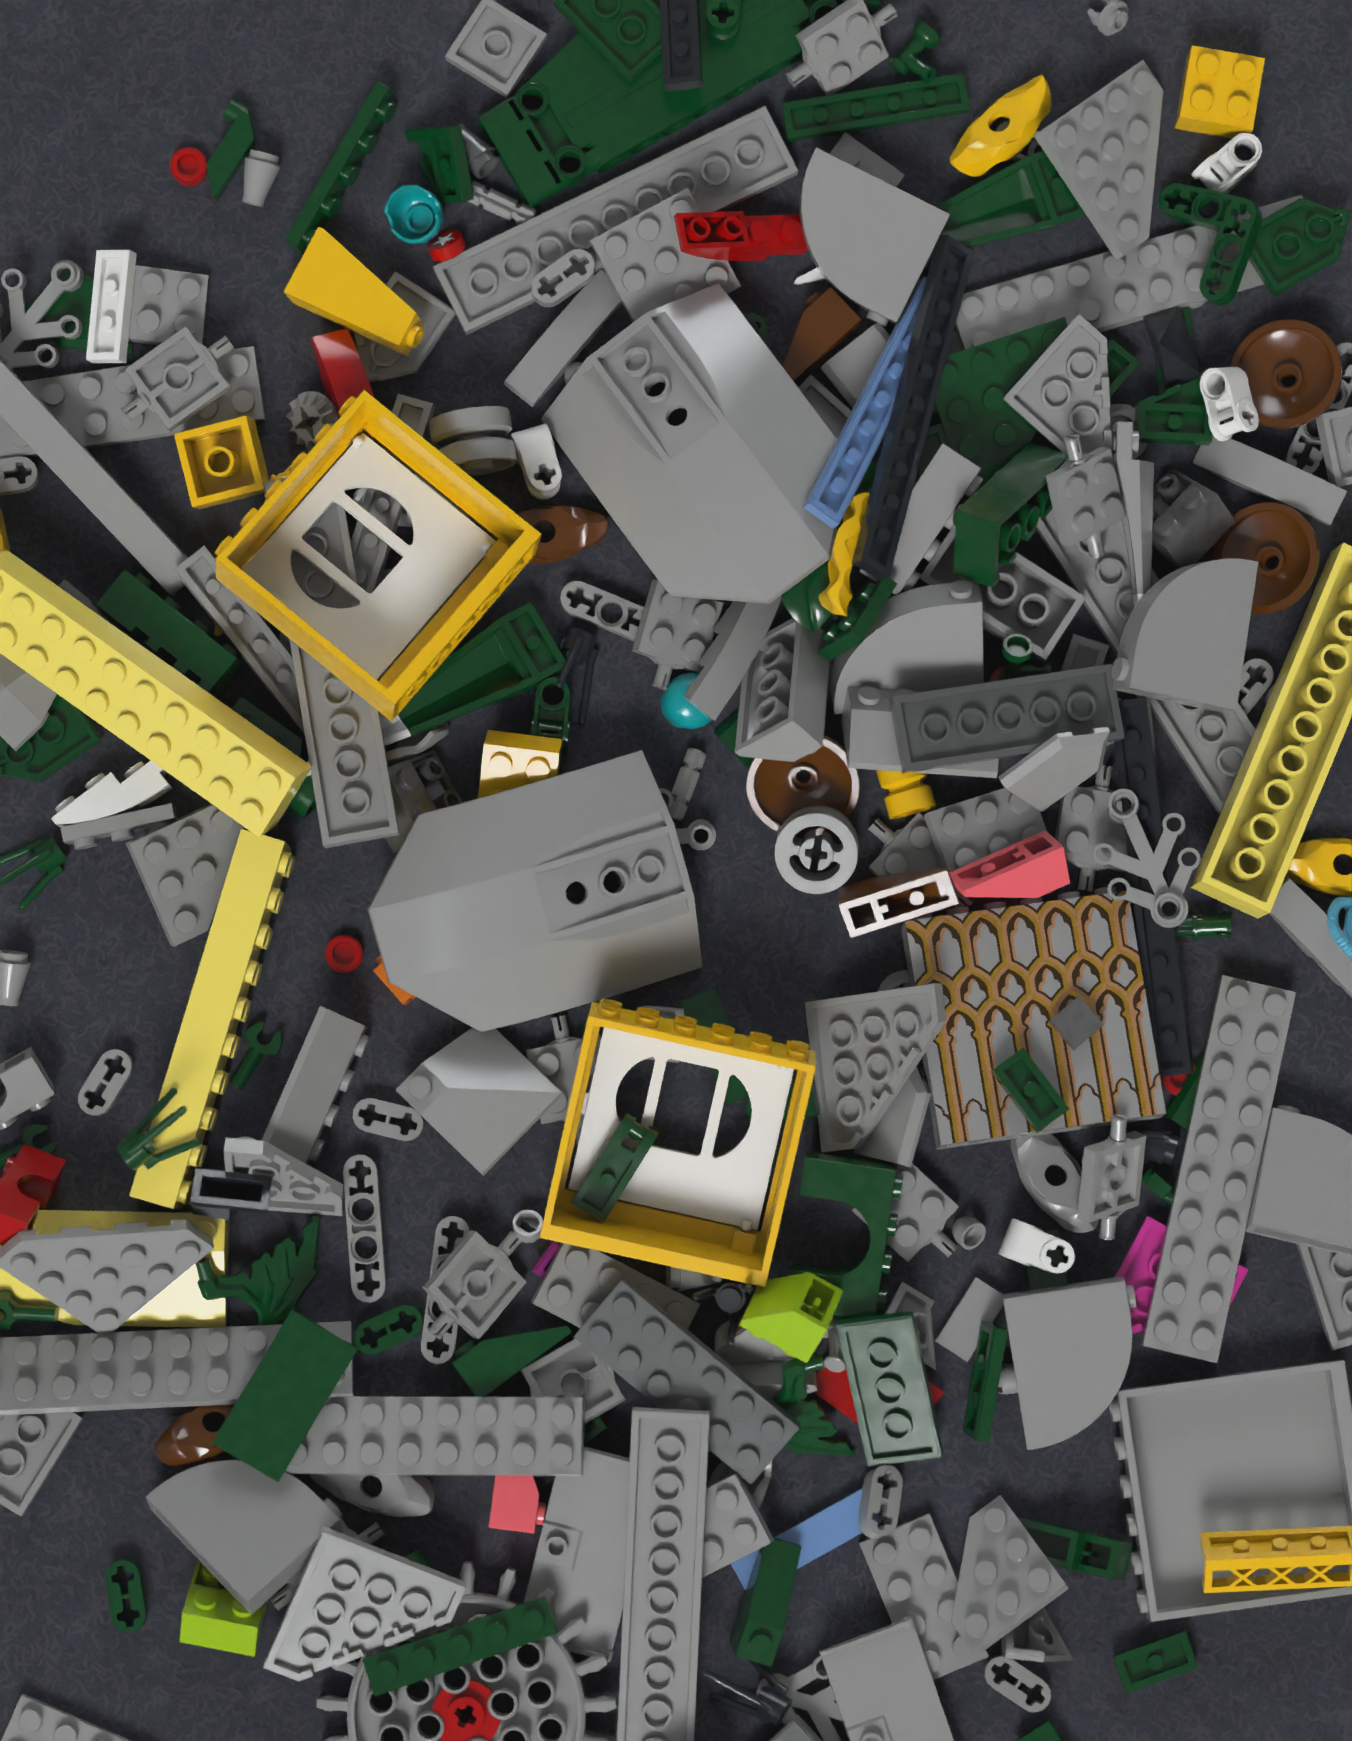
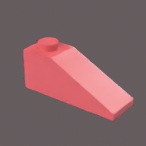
(1017, 871)
(516, 1504)

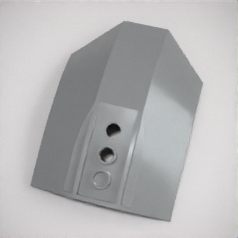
(726, 489)
(482, 909)

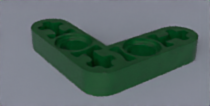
(1225, 222)

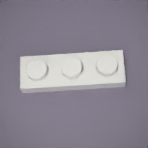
(111, 306)

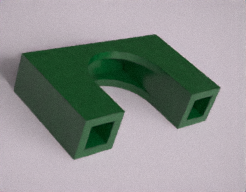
(871, 1191)

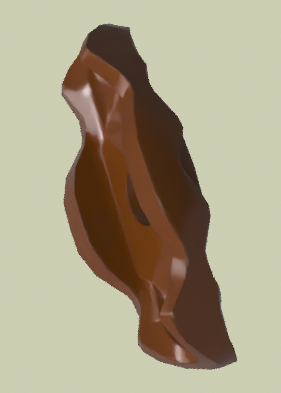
(574, 529)
(188, 1440)

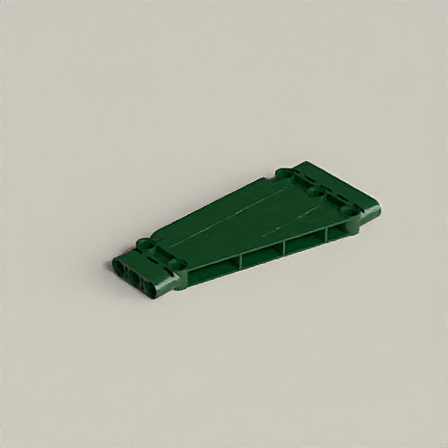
(603, 120)

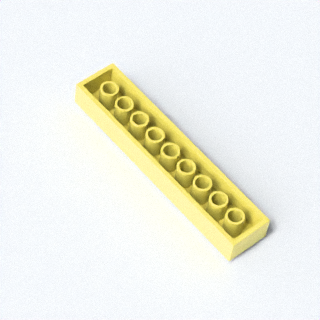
(144, 700)
(1287, 753)
(214, 1012)

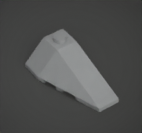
(22, 703)

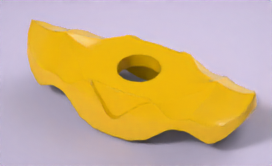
(984, 148)
(838, 593)
(1314, 866)

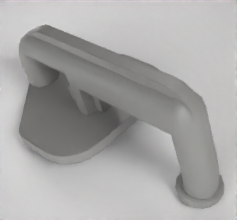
(753, 1349)

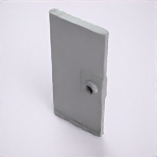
(585, 1551)
(886, 1686)

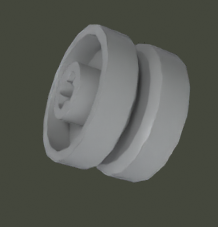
(475, 438)

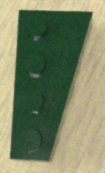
(1003, 514)
(170, 634)

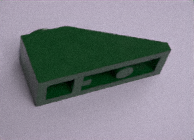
(497, 1359)
(766, 1602)

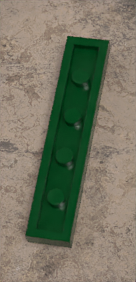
(875, 108)
(343, 167)
(460, 1645)

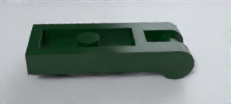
(614, 1168)

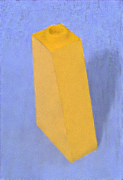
(349, 294)

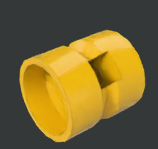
(906, 793)

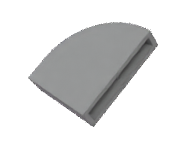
(866, 234)
(1190, 636)
(917, 643)
(1304, 1183)
(1068, 1354)
(244, 1524)

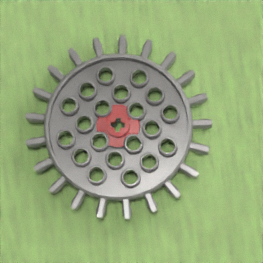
(554, 1667)

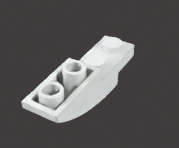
(110, 797)

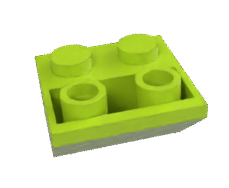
(792, 1313)
(217, 1618)

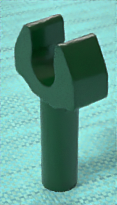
(255, 1054)
(30, 1133)
(1158, 1185)
(17, 1311)

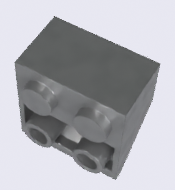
(1186, 519)
(418, 788)

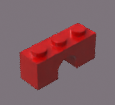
(25, 1186)

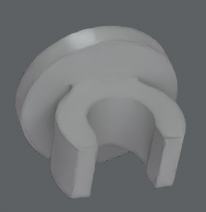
(1112, 17)

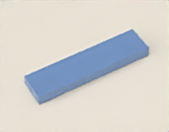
(815, 1534)

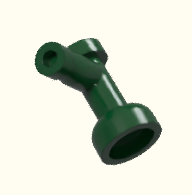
(907, 60)
(1017, 650)

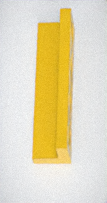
(1281, 1553)

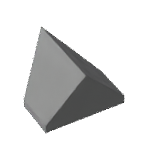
(909, 1299)
(1035, 1641)

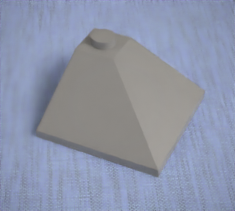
(479, 1095)

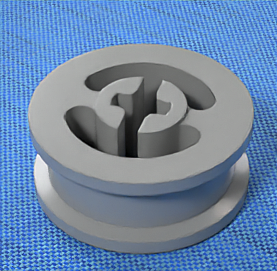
(789, 845)

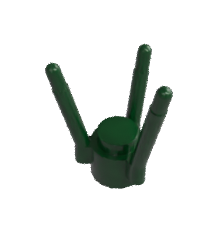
(44, 856)
(140, 1145)

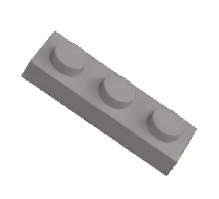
(119, 826)

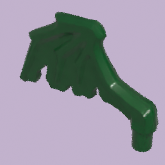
(274, 1281)
(807, 1412)

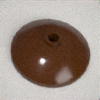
(1290, 351)
(1268, 533)
(779, 791)

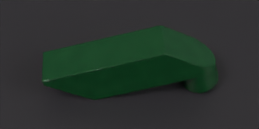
(232, 149)

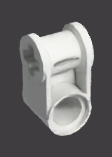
(1223, 169)
(1228, 403)
(535, 456)
(1030, 1245)

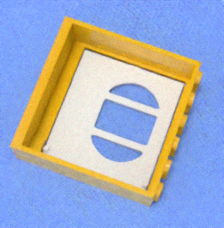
(446, 547)
(673, 1181)

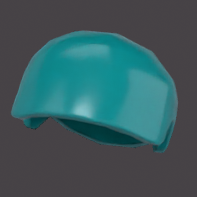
(417, 203)
(677, 708)

